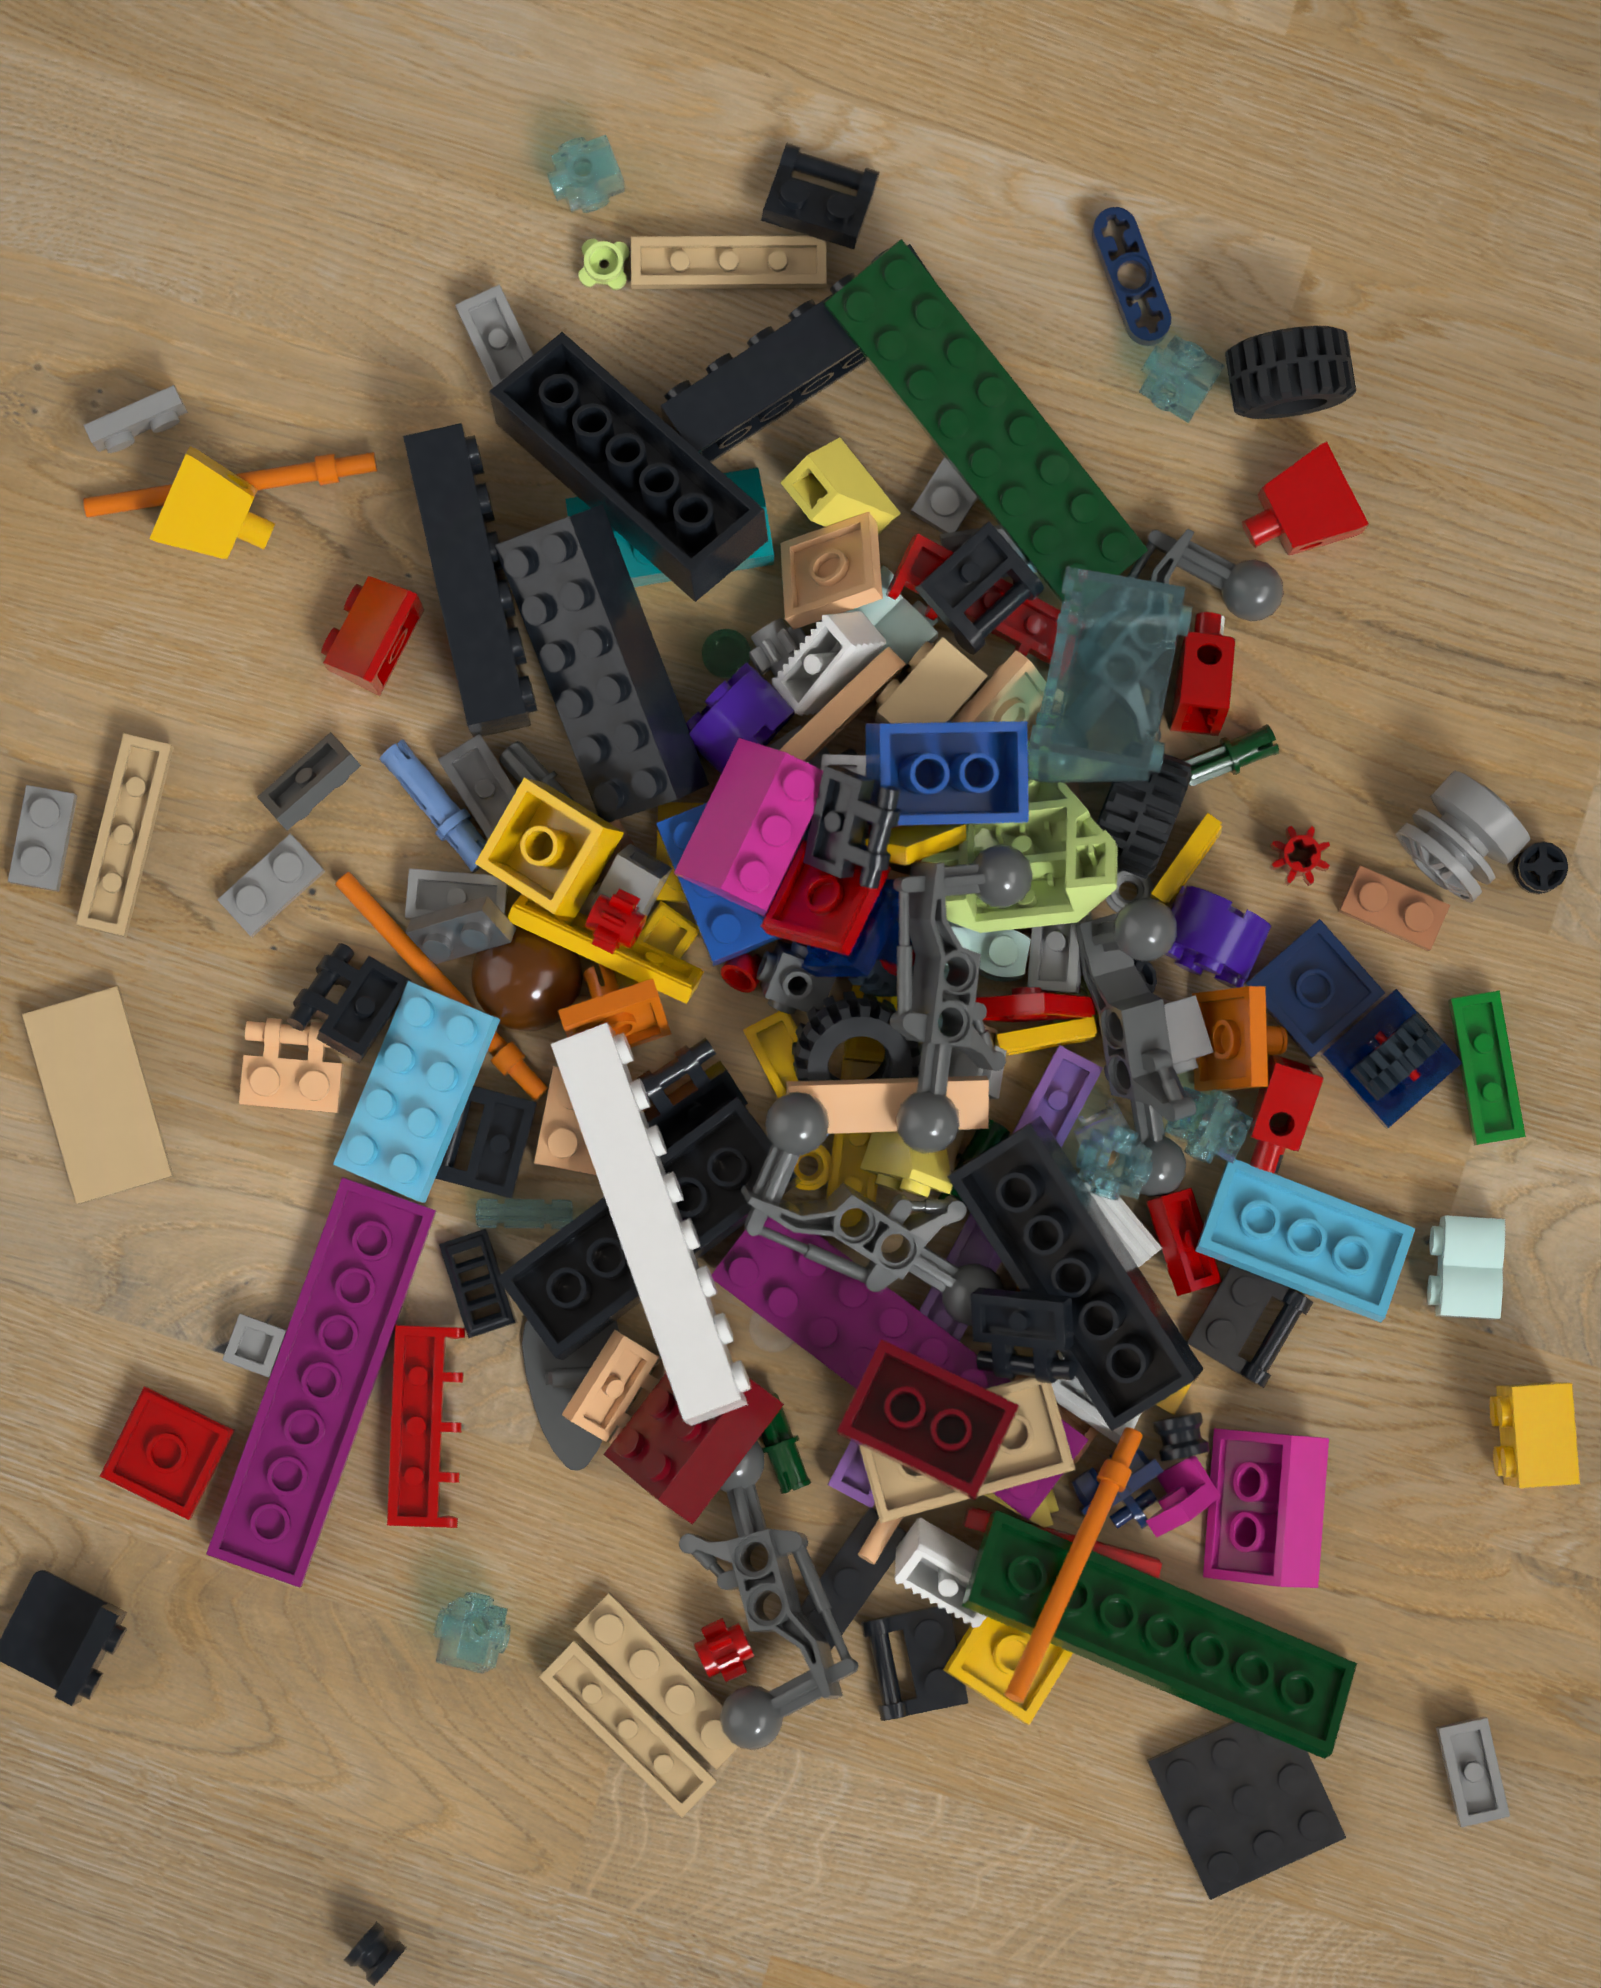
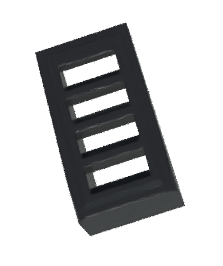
(491, 1322)

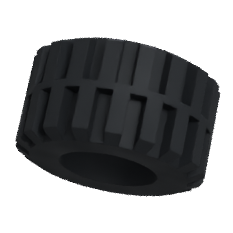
(1290, 372)
(1143, 815)
(847, 1020)

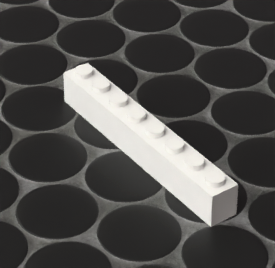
(650, 1224)

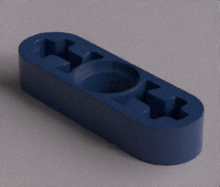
(1107, 247)

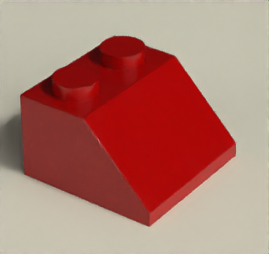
(373, 633)

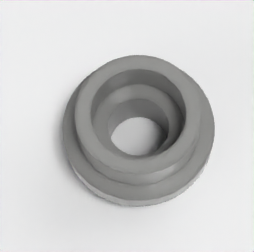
(1143, 886)

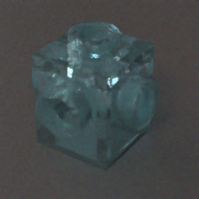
(590, 158)
(1179, 377)
(1214, 1129)
(1128, 1171)
(471, 1633)

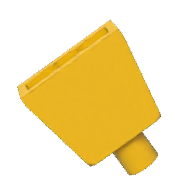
(209, 510)

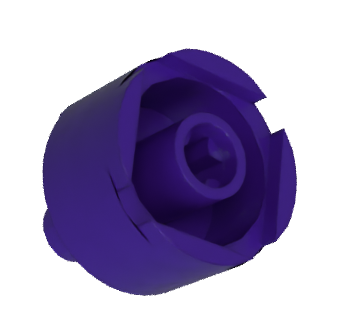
(738, 709)
(1216, 936)

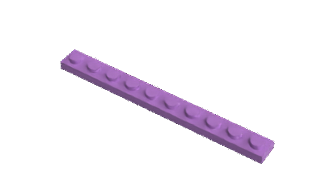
(1058, 1101)

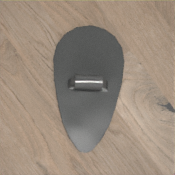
(553, 1386)

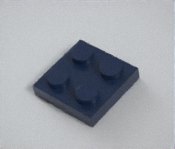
(1316, 988)

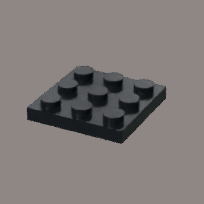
(1244, 1804)

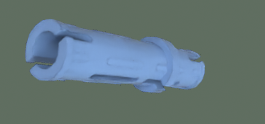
(437, 805)

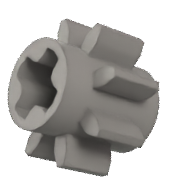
(775, 646)

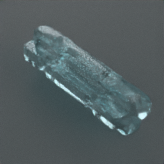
(523, 1213)

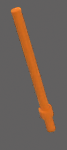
(325, 469)
(506, 1056)
(1112, 1479)

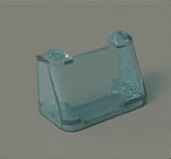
(1107, 679)

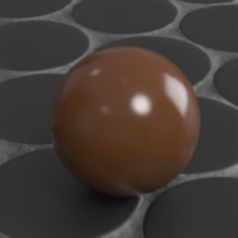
(526, 981)

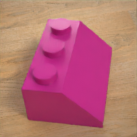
(752, 825)
(1268, 1509)

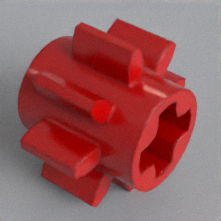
(1295, 868)
(616, 921)
(724, 1650)

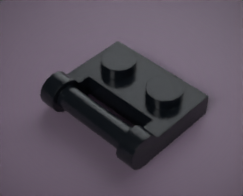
(815, 208)
(968, 576)
(497, 1146)
(1233, 1315)
(929, 1646)

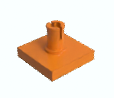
(627, 1010)
(1238, 1038)

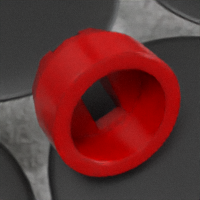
(742, 972)

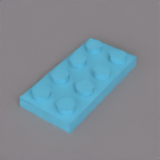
(416, 1092)
(1305, 1239)

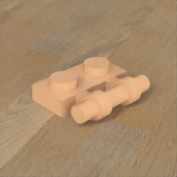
(289, 1082)
(612, 1385)

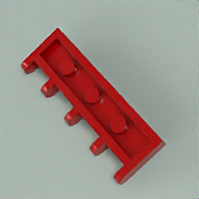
(1028, 628)
(419, 1426)

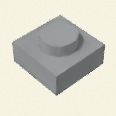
(254, 1345)

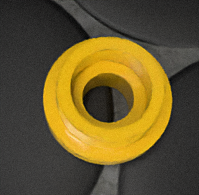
(821, 1176)

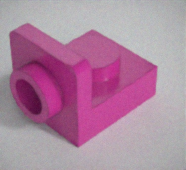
(1187, 1495)

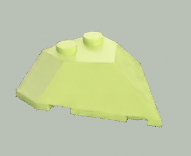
(1068, 858)

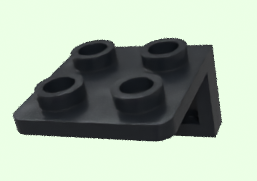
(61, 1636)

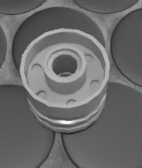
(1471, 827)

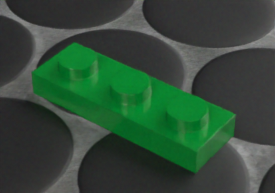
(1486, 1068)

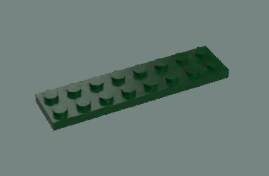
(981, 420)
(1165, 1636)

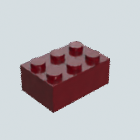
(928, 1419)
(685, 1462)

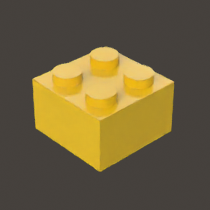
(549, 848)
(1535, 1434)

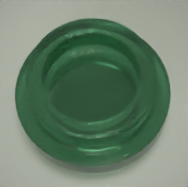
(725, 653)

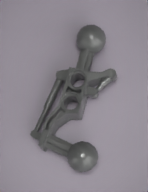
(1249, 588)
(999, 879)
(1136, 1028)
(799, 1126)
(751, 1713)

